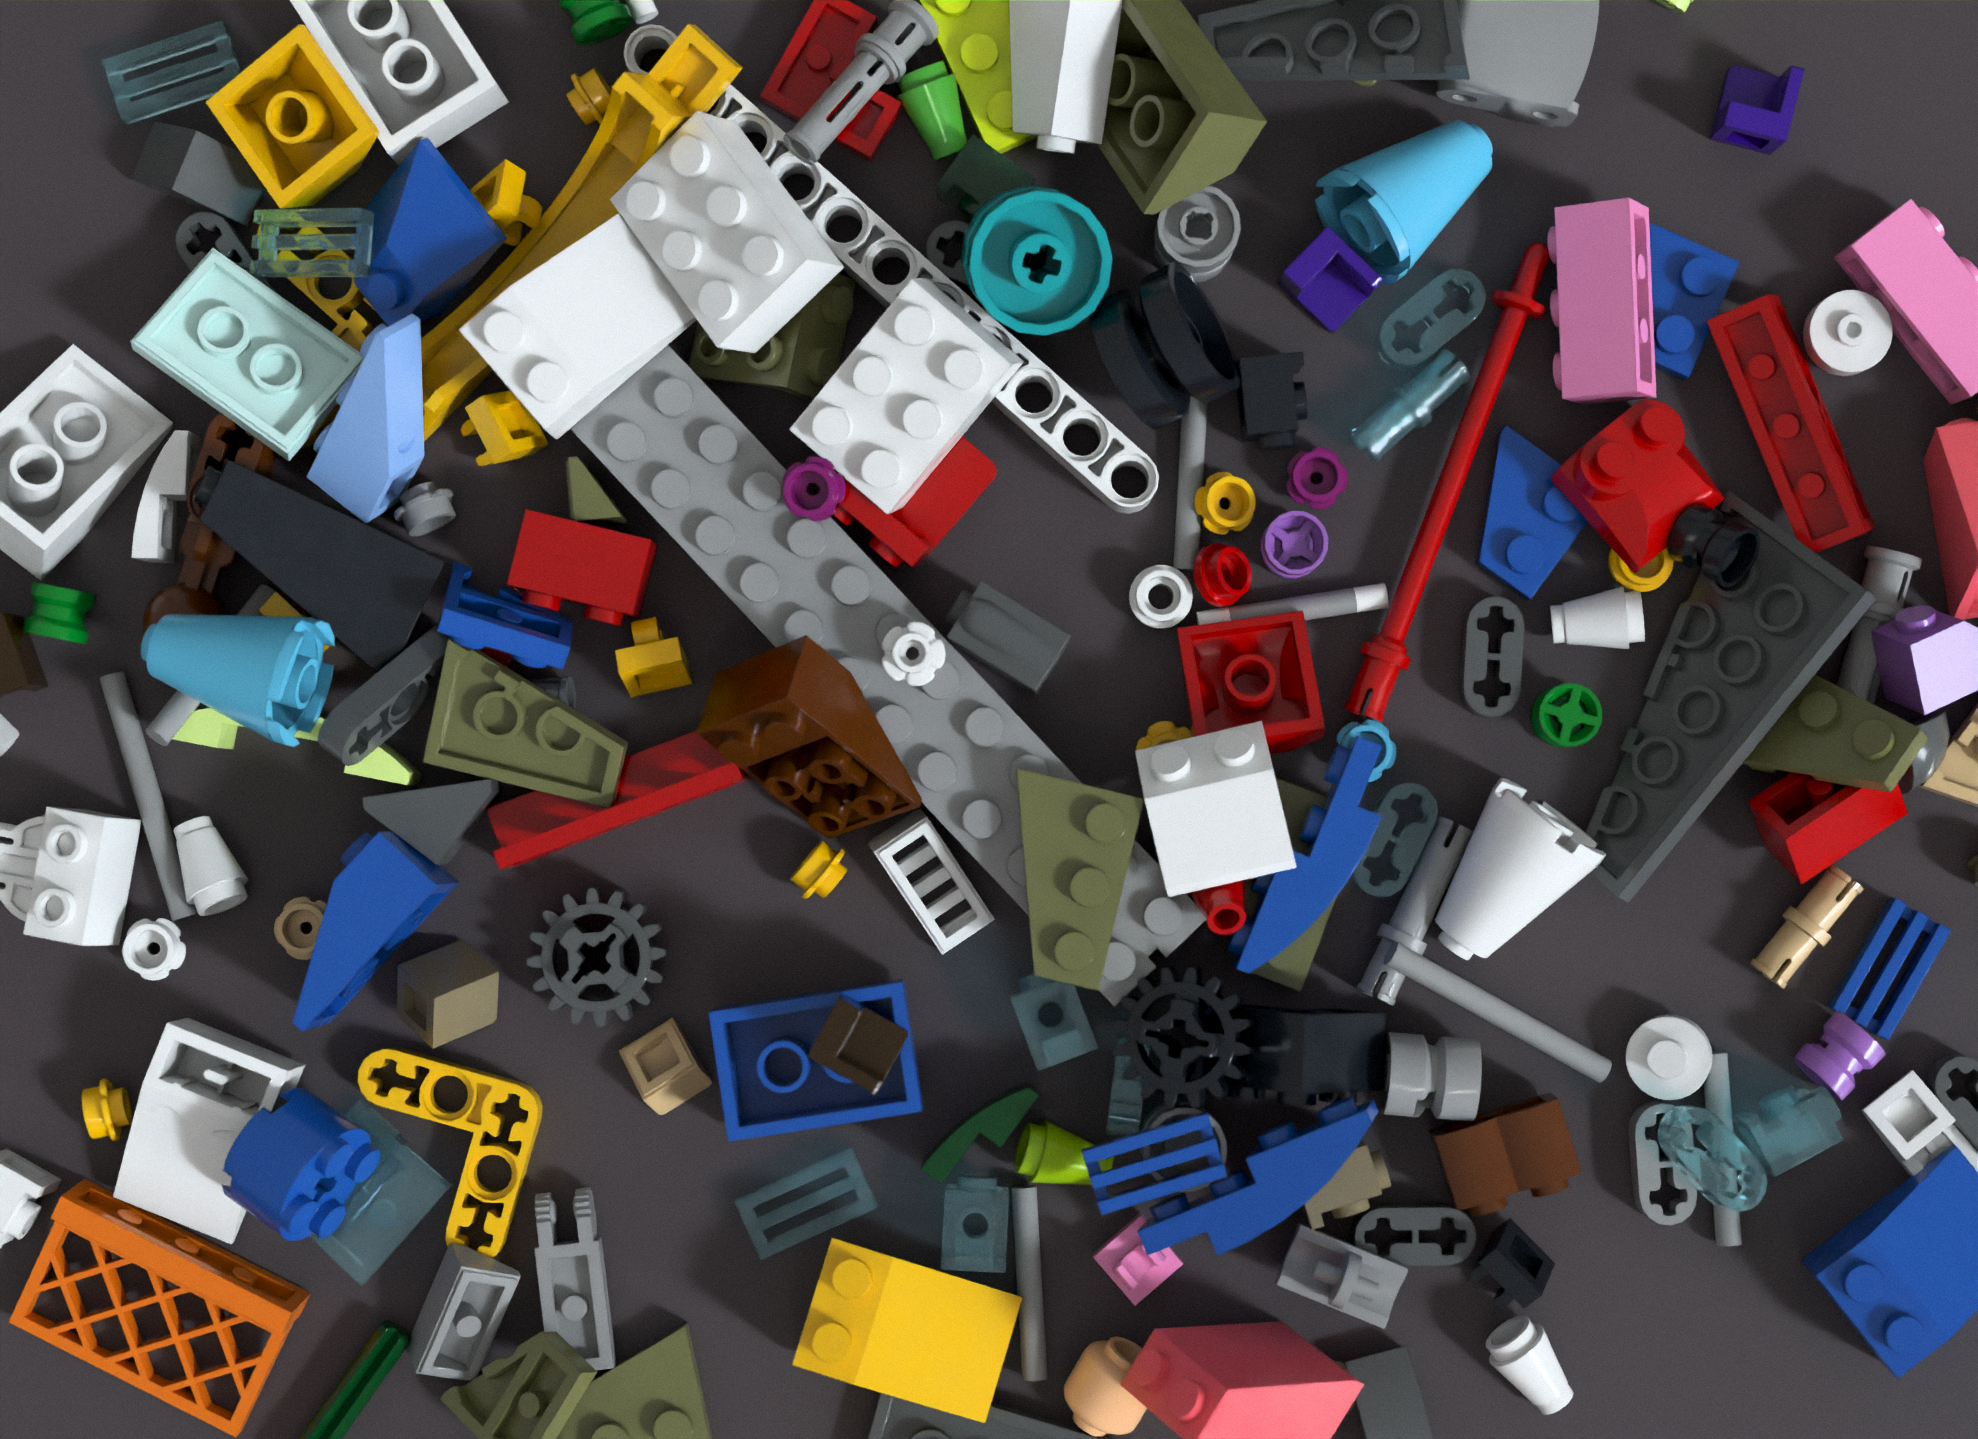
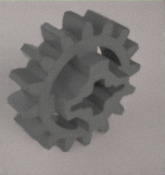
(574, 939)

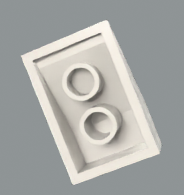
(579, 325)
(68, 456)

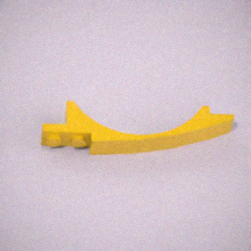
(637, 123)

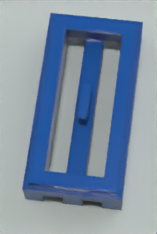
(1910, 981)
(1163, 1187)

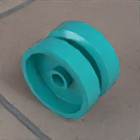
(1066, 283)

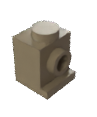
(1350, 1188)

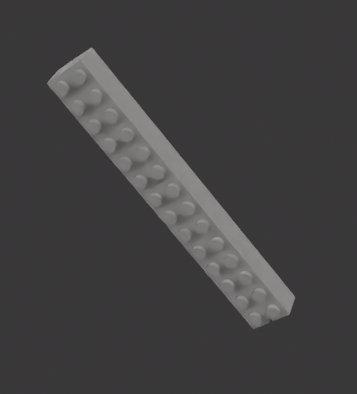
(807, 577)

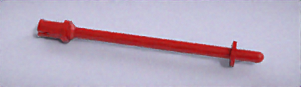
(1387, 652)

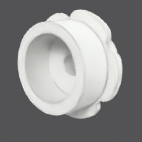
(916, 671)
(137, 952)

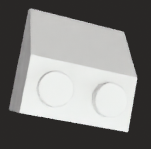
(1215, 809)

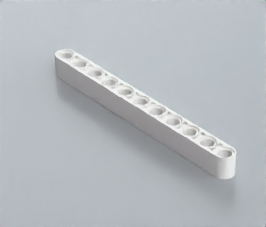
(880, 241)

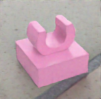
(1130, 1266)

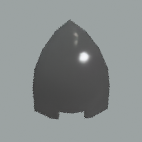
(1932, 753)

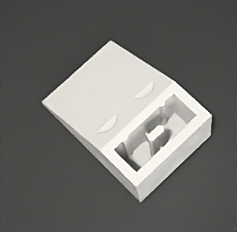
(188, 1117)

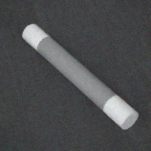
(1313, 605)

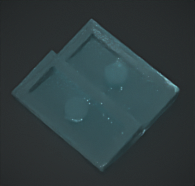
(385, 1204)

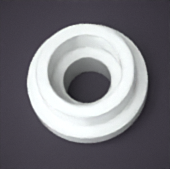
(1160, 576)

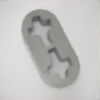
(1647, 1165)

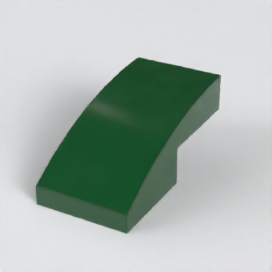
(993, 1119)

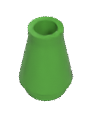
(934, 108)

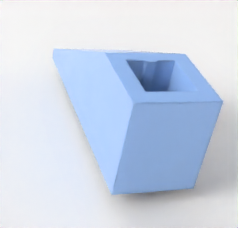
(379, 430)

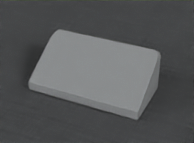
(461, 1314)

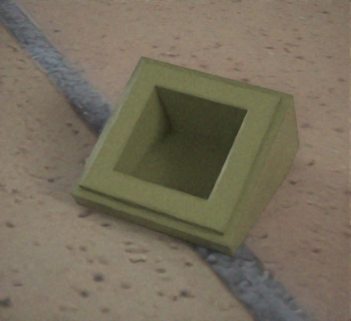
(588, 498)

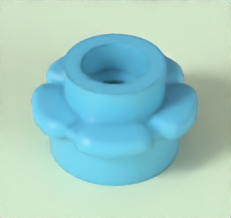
(1376, 733)

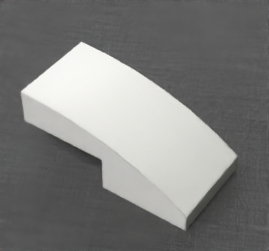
(166, 485)
(1915, 1124)

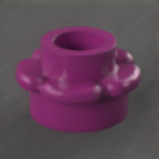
(1333, 478)
(796, 484)

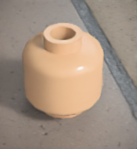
(1095, 1389)

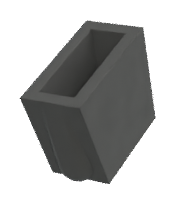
(1006, 637)

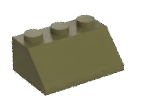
(1172, 107)

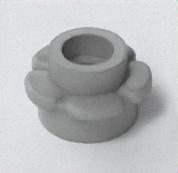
(425, 509)

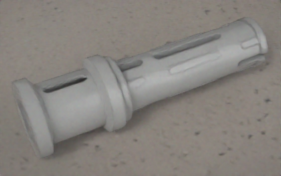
(876, 63)
(1888, 580)

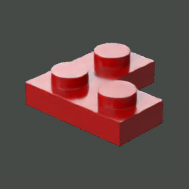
(815, 60)

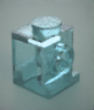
(1058, 1042)
(1789, 1127)
(975, 1252)

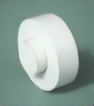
(1847, 332)
(1669, 1057)

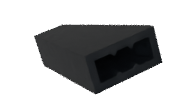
(322, 559)

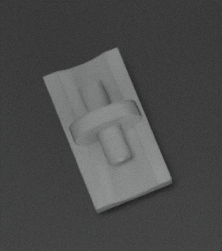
(1341, 1275)

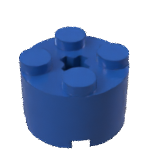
(299, 1166)

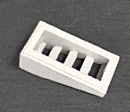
(900, 836)

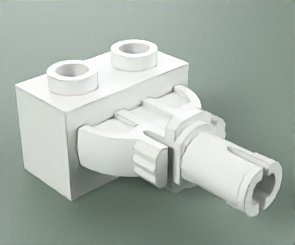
(69, 874)

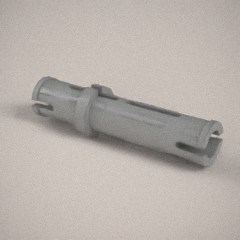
(1416, 907)

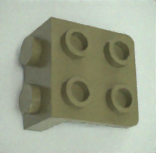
(796, 358)

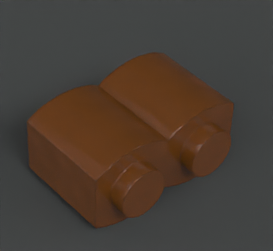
(1506, 1153)

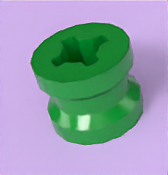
(596, 19)
(59, 612)
(1578, 717)

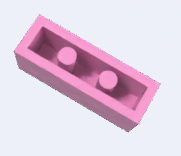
(1926, 293)
(1603, 302)

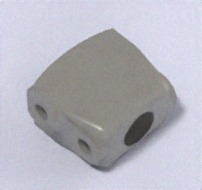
(1524, 58)

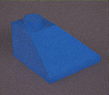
(425, 238)

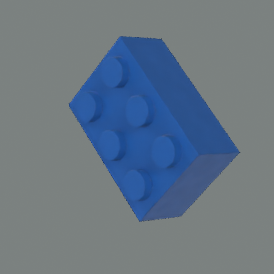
(777, 1089)

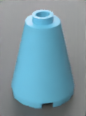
(1404, 195)
(246, 667)

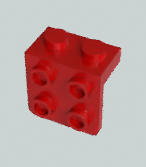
(929, 514)

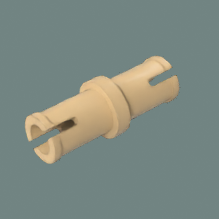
(1806, 926)

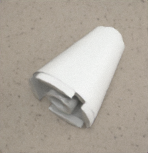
(1511, 871)

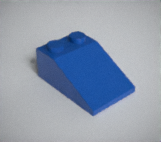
(367, 919)
(1908, 1263)

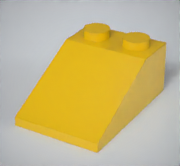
(907, 1330)

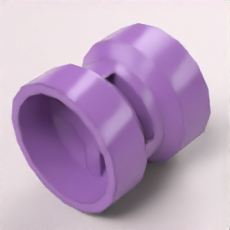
(1300, 536)
(1839, 1055)

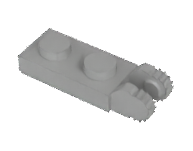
(574, 1281)

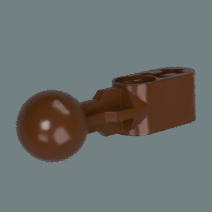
(203, 548)

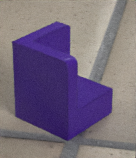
(1756, 108)
(1329, 280)

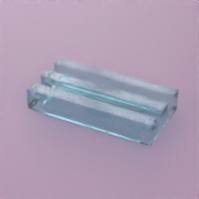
(165, 49)
(270, 241)
(855, 1180)

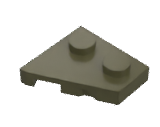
(524, 1393)

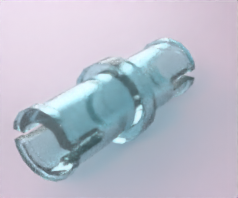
(1410, 405)

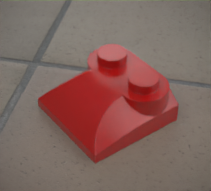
(1636, 481)
(1250, 675)

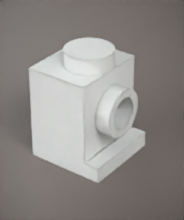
(19, 1188)

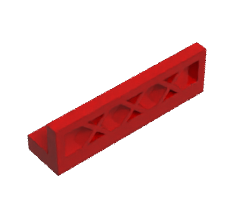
(1791, 423)
(647, 786)

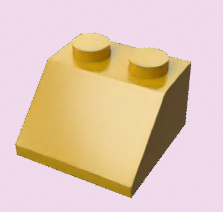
(295, 121)

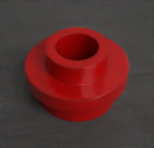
(1222, 574)

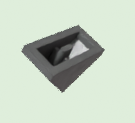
(199, 172)
(435, 818)

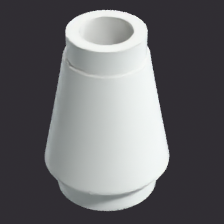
(1600, 620)
(208, 868)
(1529, 1363)

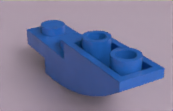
(1336, 843)
(1286, 1175)

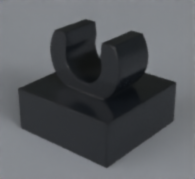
(1515, 1264)

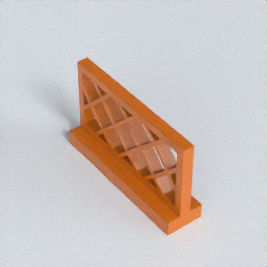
(171, 1256)

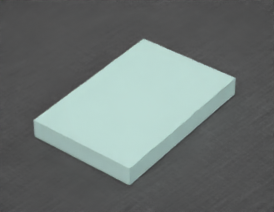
(248, 353)

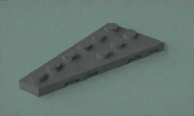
(1717, 691)

